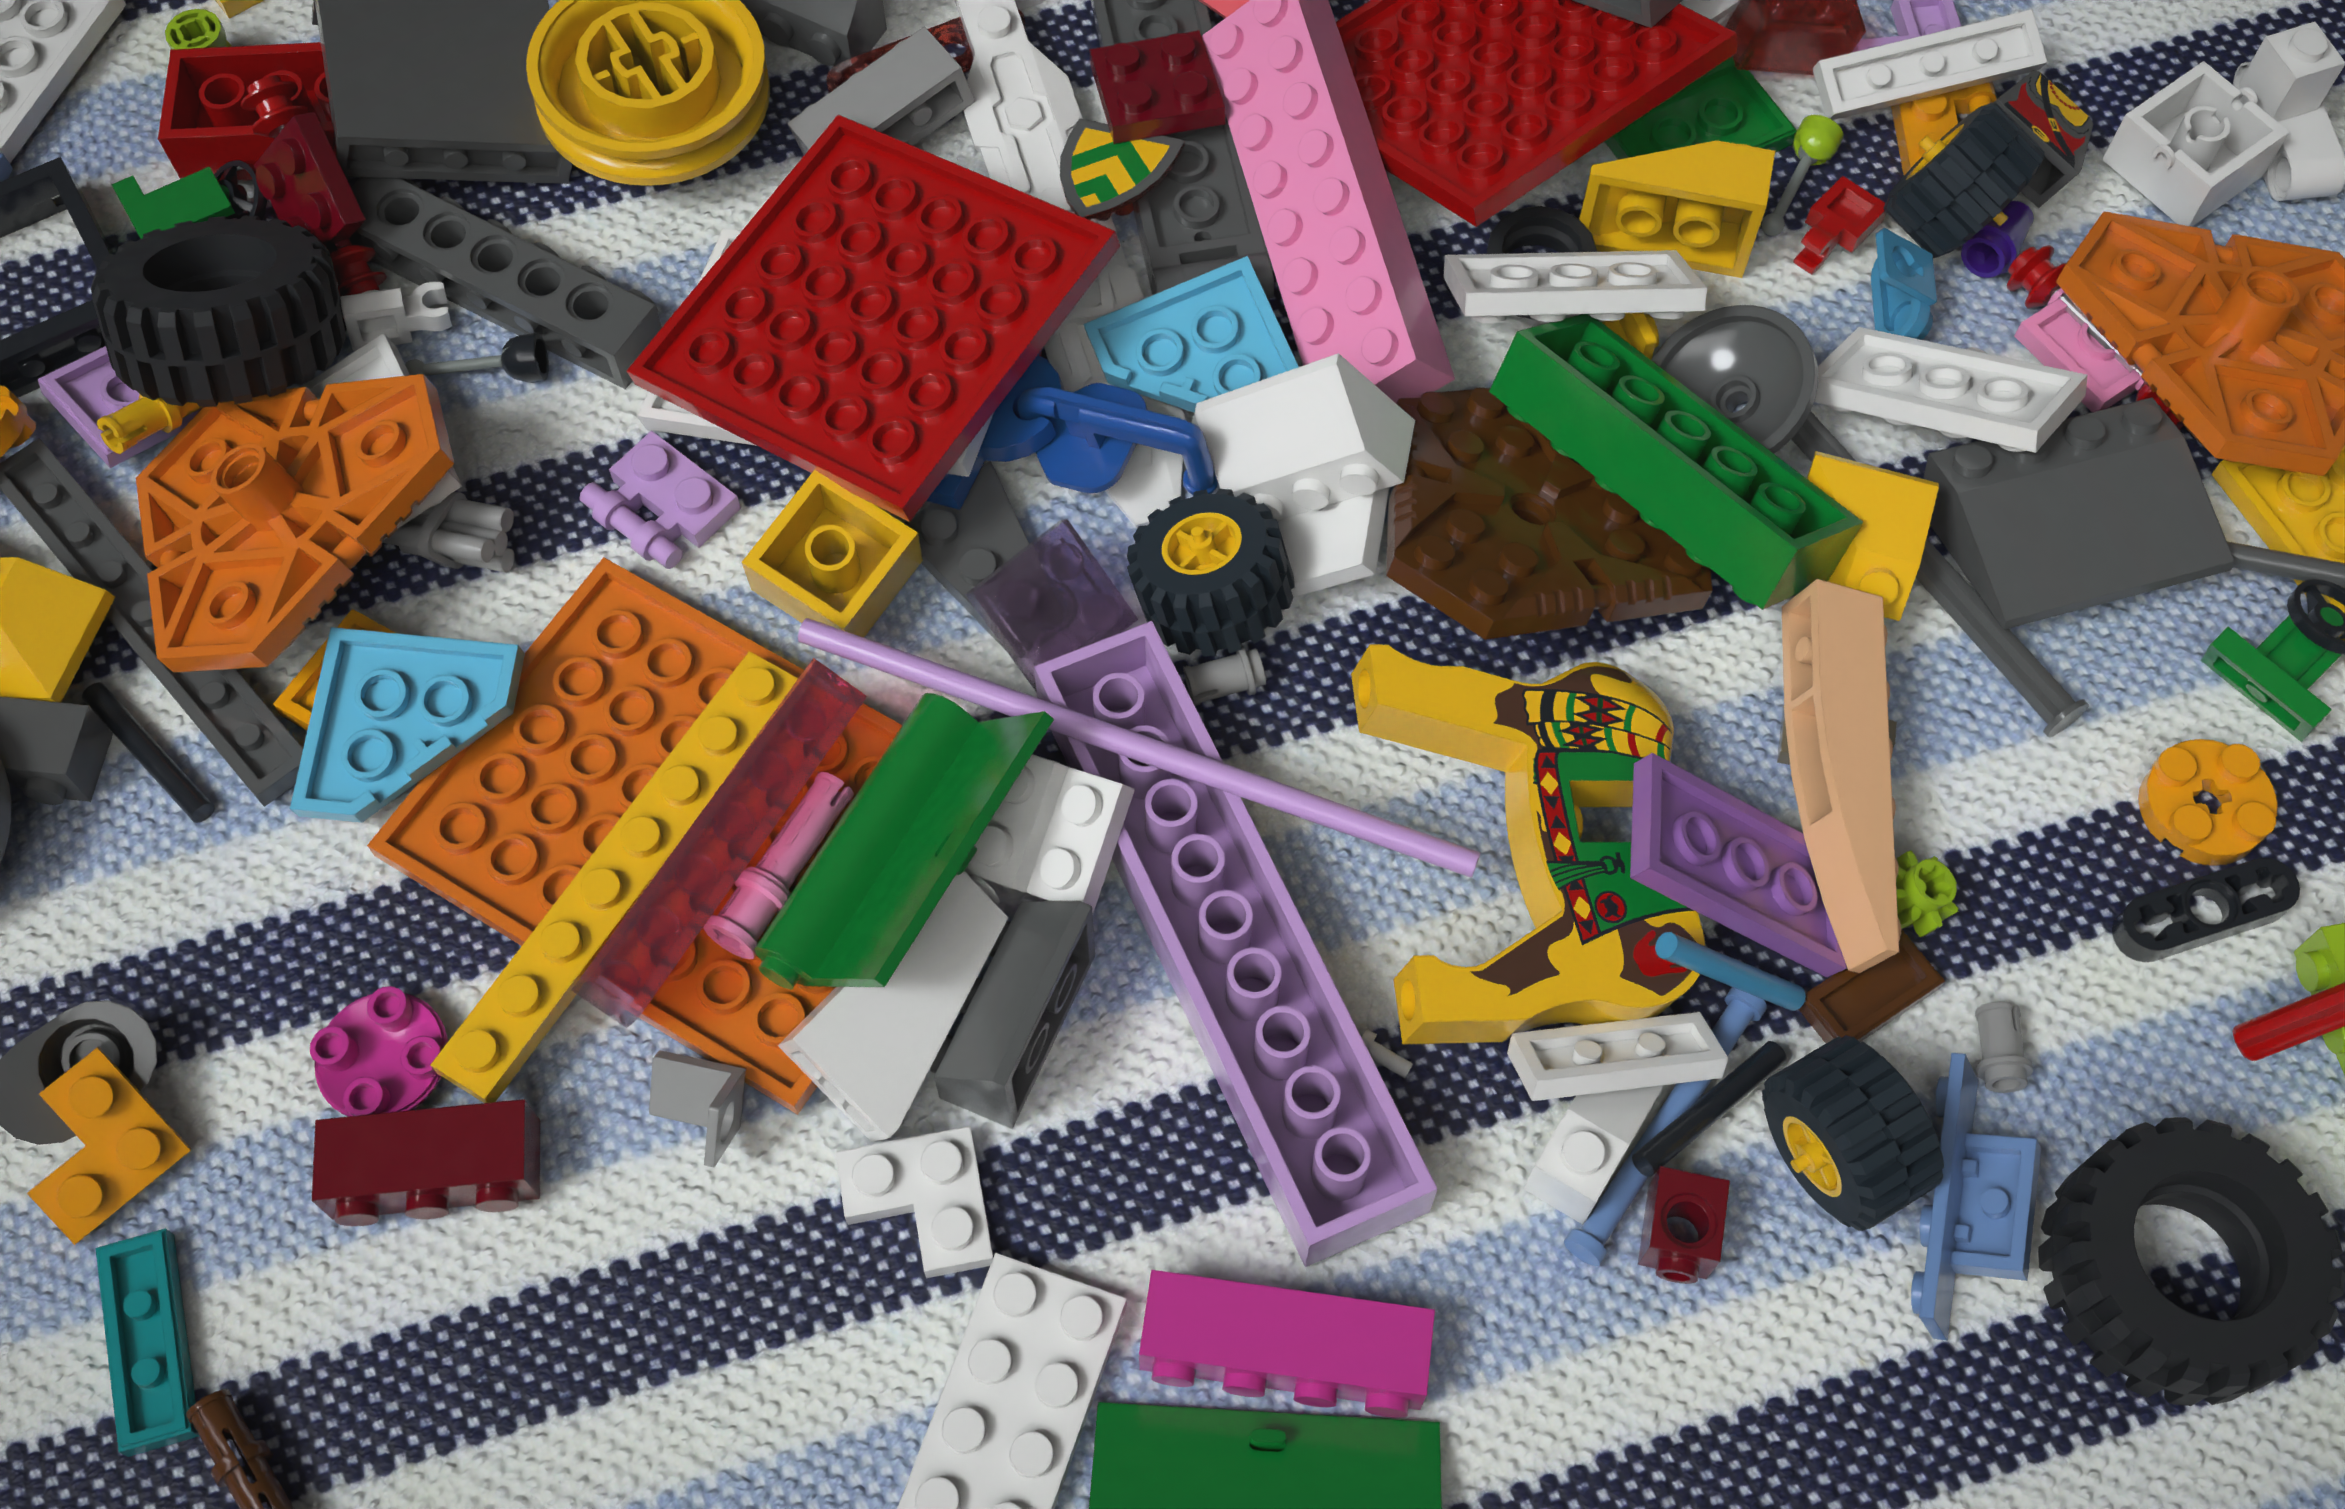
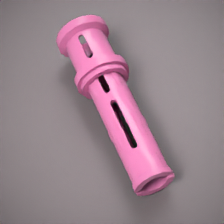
(766, 887)

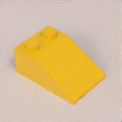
(1682, 199)

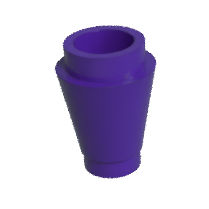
(1996, 246)

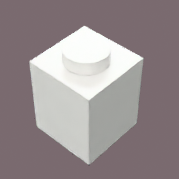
(2293, 71)

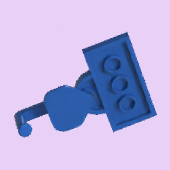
(1080, 436)

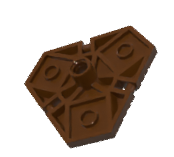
(1518, 533)

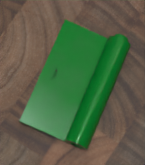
(897, 847)
(1260, 1460)

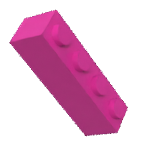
(1286, 1342)

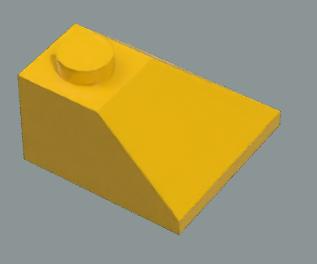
(1894, 527)
(44, 628)

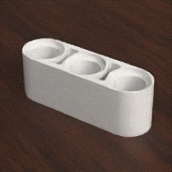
(2309, 159)

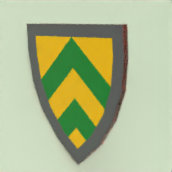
(1108, 176)

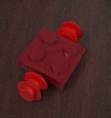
(308, 182)

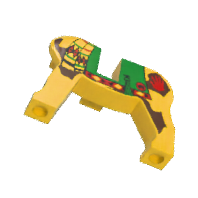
(1560, 751)

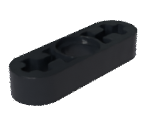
(2221, 887)

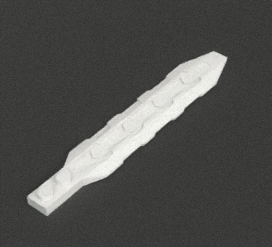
(1020, 128)

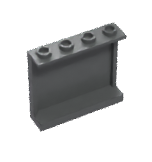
(435, 90)

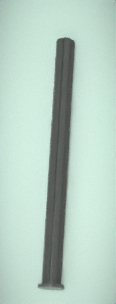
(1971, 612)

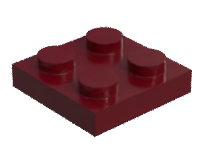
(1157, 86)

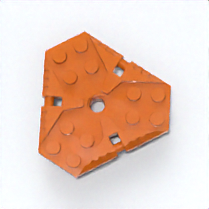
(2225, 335)
(274, 506)

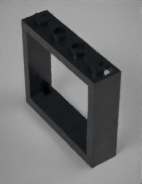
(73, 333)

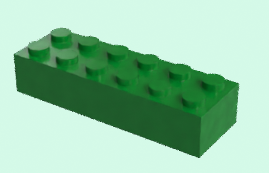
(1674, 459)

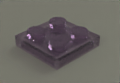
(1050, 600)

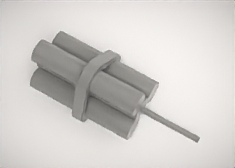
(459, 534)

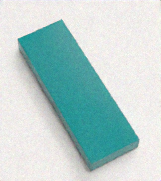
(146, 1342)

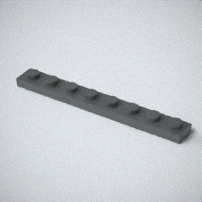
(98, 554)

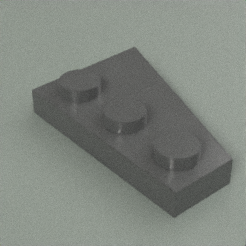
(970, 542)

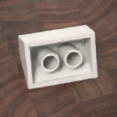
(1307, 437)

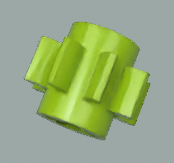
(1924, 893)

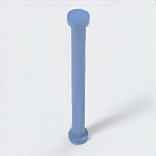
(1589, 1241)

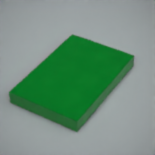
(1717, 106)

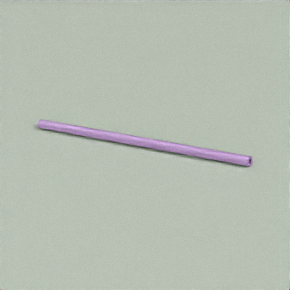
(1143, 748)

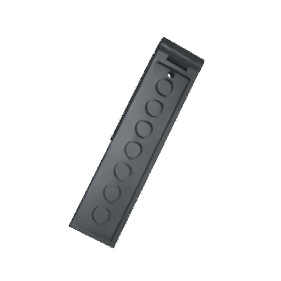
(1203, 205)

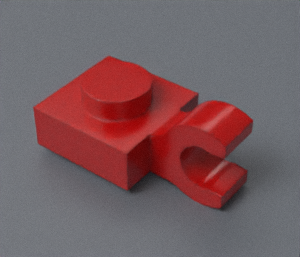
(1839, 217)

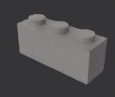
(899, 94)

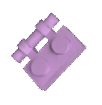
(670, 487)

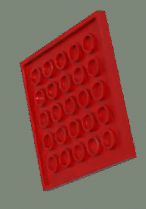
(1508, 92)
(874, 314)

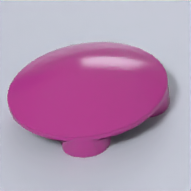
(379, 1054)

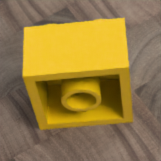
(833, 558)

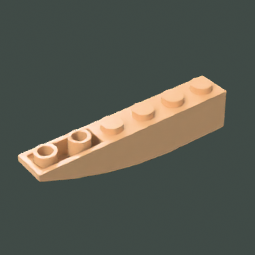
(1842, 761)

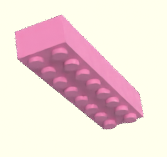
(1324, 196)

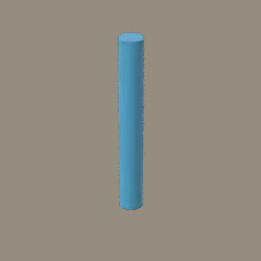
(1729, 971)

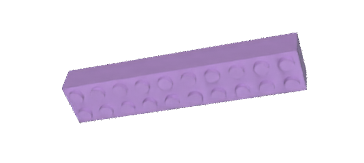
(1243, 962)

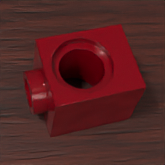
(1696, 1199)

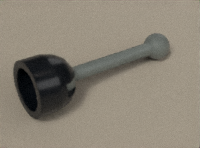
(522, 359)

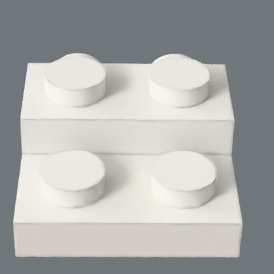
(1053, 833)

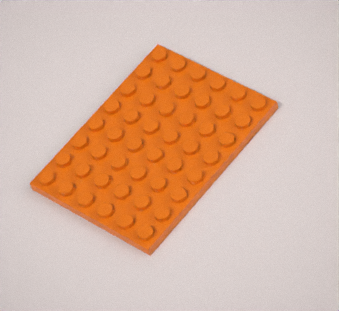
(540, 791)

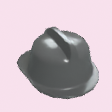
(57, 1048)

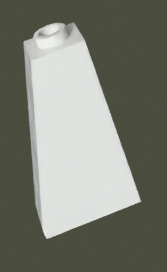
(878, 1043)

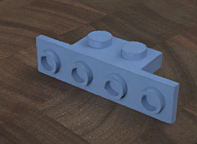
(1979, 1209)

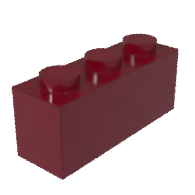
(426, 1161)

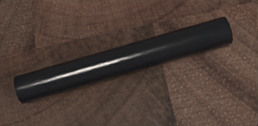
(148, 752)
(1709, 1108)

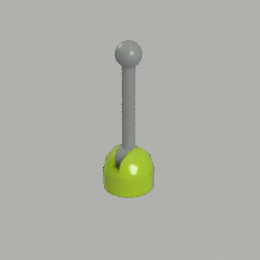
(1813, 144)

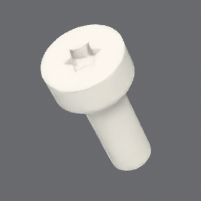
(1385, 1056)

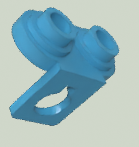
(1902, 286)

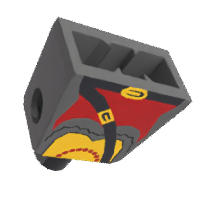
(2056, 125)

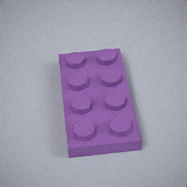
(1729, 864)

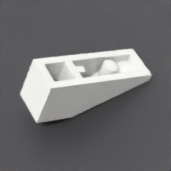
(1588, 1149)

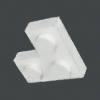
(927, 1176)

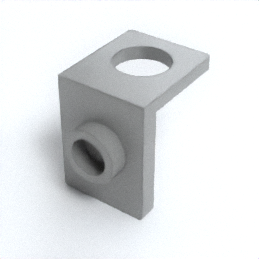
(700, 1095)

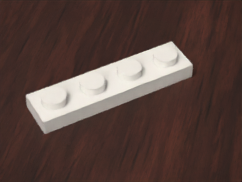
(1929, 65)

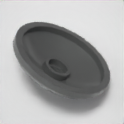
(1747, 357)

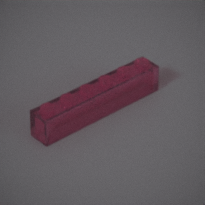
(718, 845)

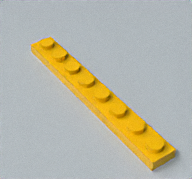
(540, 976)

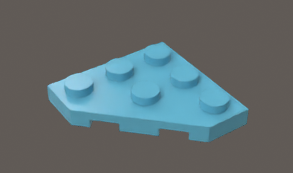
(1193, 339)
(394, 714)

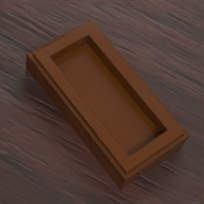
(1869, 1000)

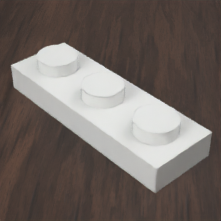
(1616, 1056)

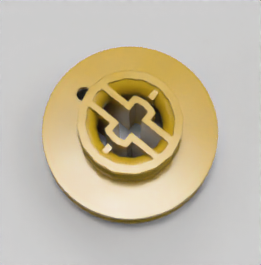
(648, 85)

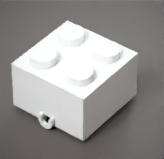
(2195, 145)

